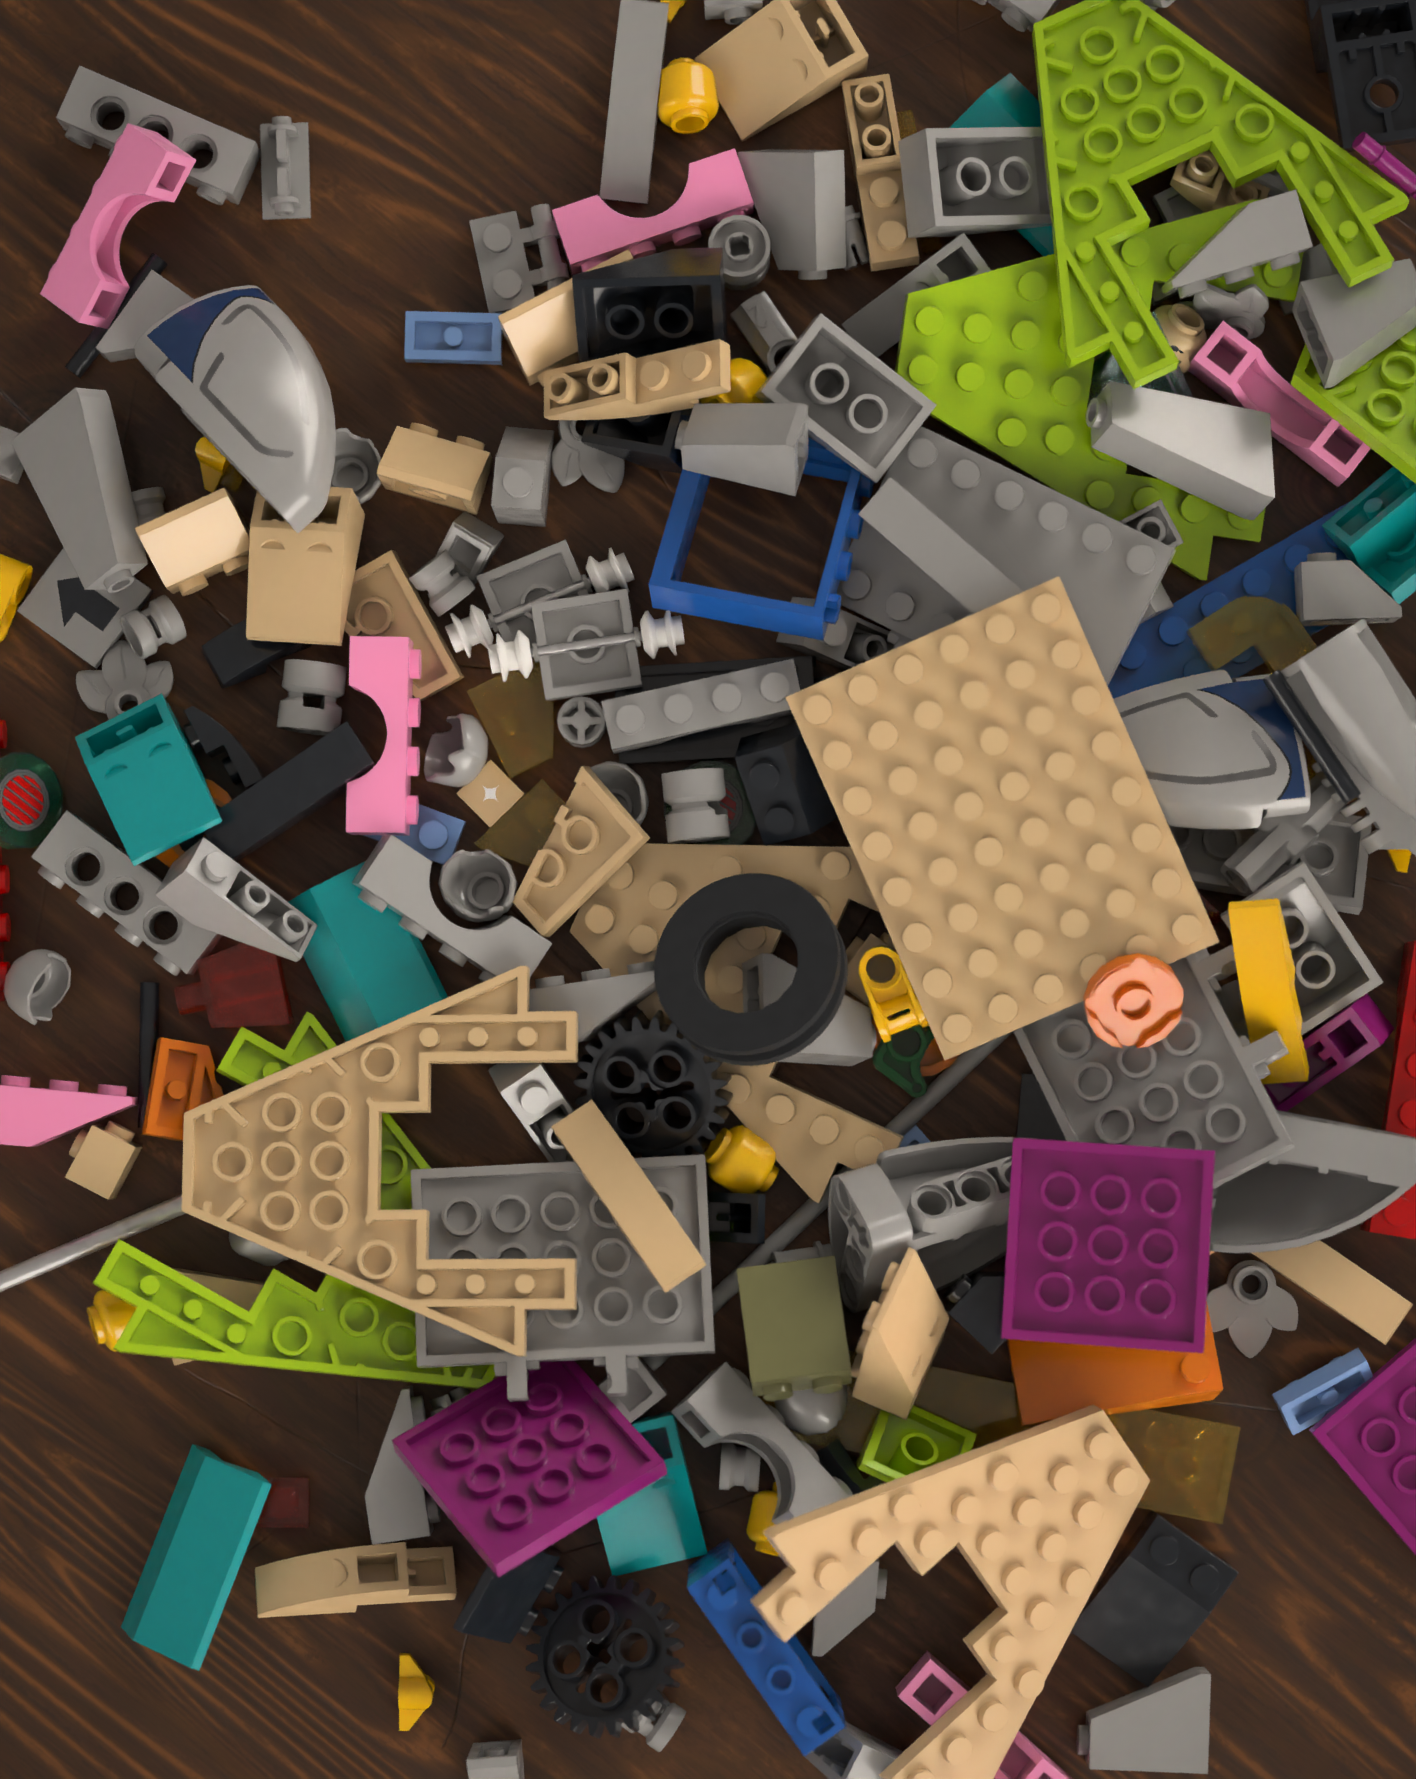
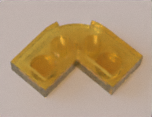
(1249, 623)

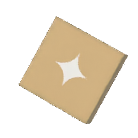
(491, 794)

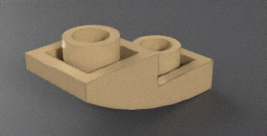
(1208, 188)

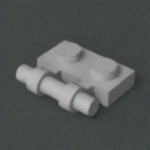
(503, 258)

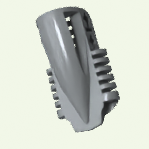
(1369, 726)

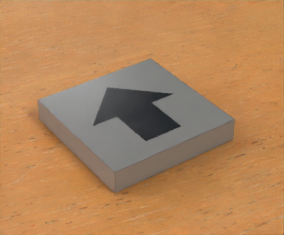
(79, 617)

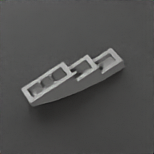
(634, 100)

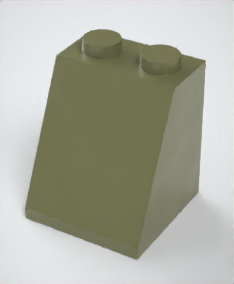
(794, 1327)

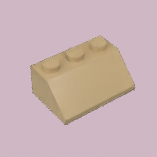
(544, 328)

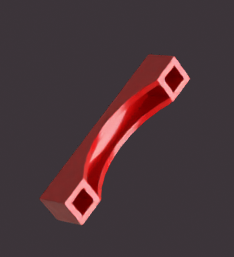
(1400, 1109)

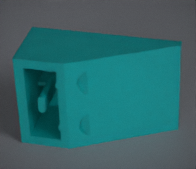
(148, 779)
(661, 1519)

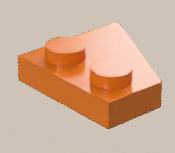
(179, 1082)

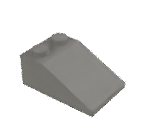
(974, 180)
(852, 397)
(1326, 956)

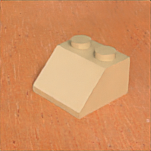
(436, 468)
(197, 542)

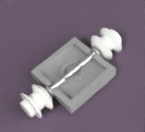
(528, 580)
(586, 644)

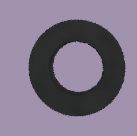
(717, 914)

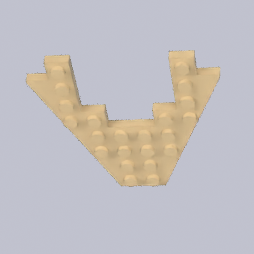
(624, 927)
(302, 1149)
(1035, 1528)

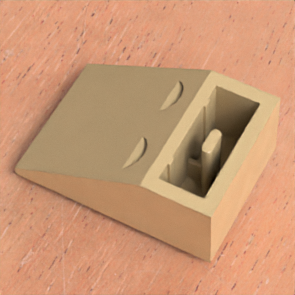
(782, 61)
(303, 578)
(899, 1338)

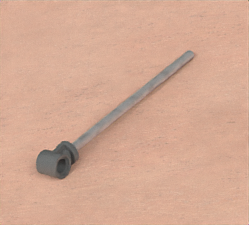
(91, 1243)

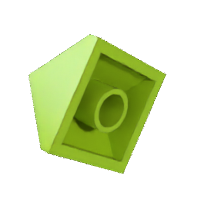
(906, 1446)

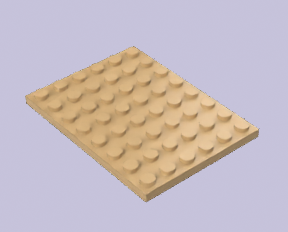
(1000, 816)

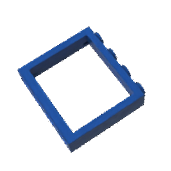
(750, 610)
(778, 1669)

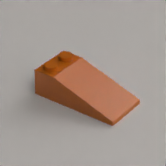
(1067, 1377)

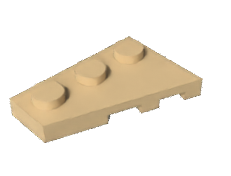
(389, 606)
(582, 852)

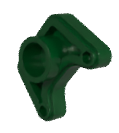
(902, 1057)

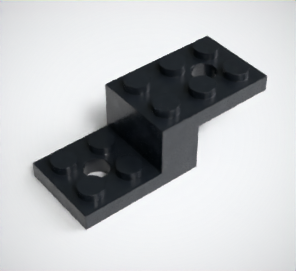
(1363, 47)

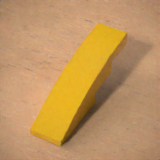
(1267, 983)

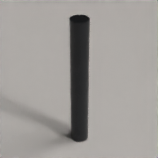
(87, 352)
(1311, 736)
(147, 1041)

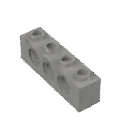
(96, 96)
(75, 839)

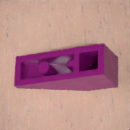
(1334, 1048)

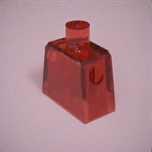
(239, 989)

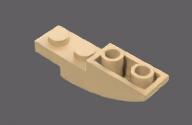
(877, 171)
(637, 386)
(352, 1577)

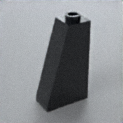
(290, 793)

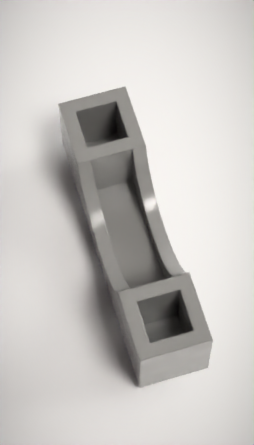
(700, 705)
(399, 880)
(726, 1411)

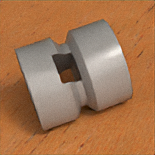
(744, 250)
(315, 681)
(695, 805)

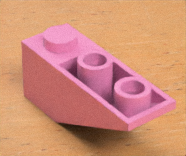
(40, 1114)

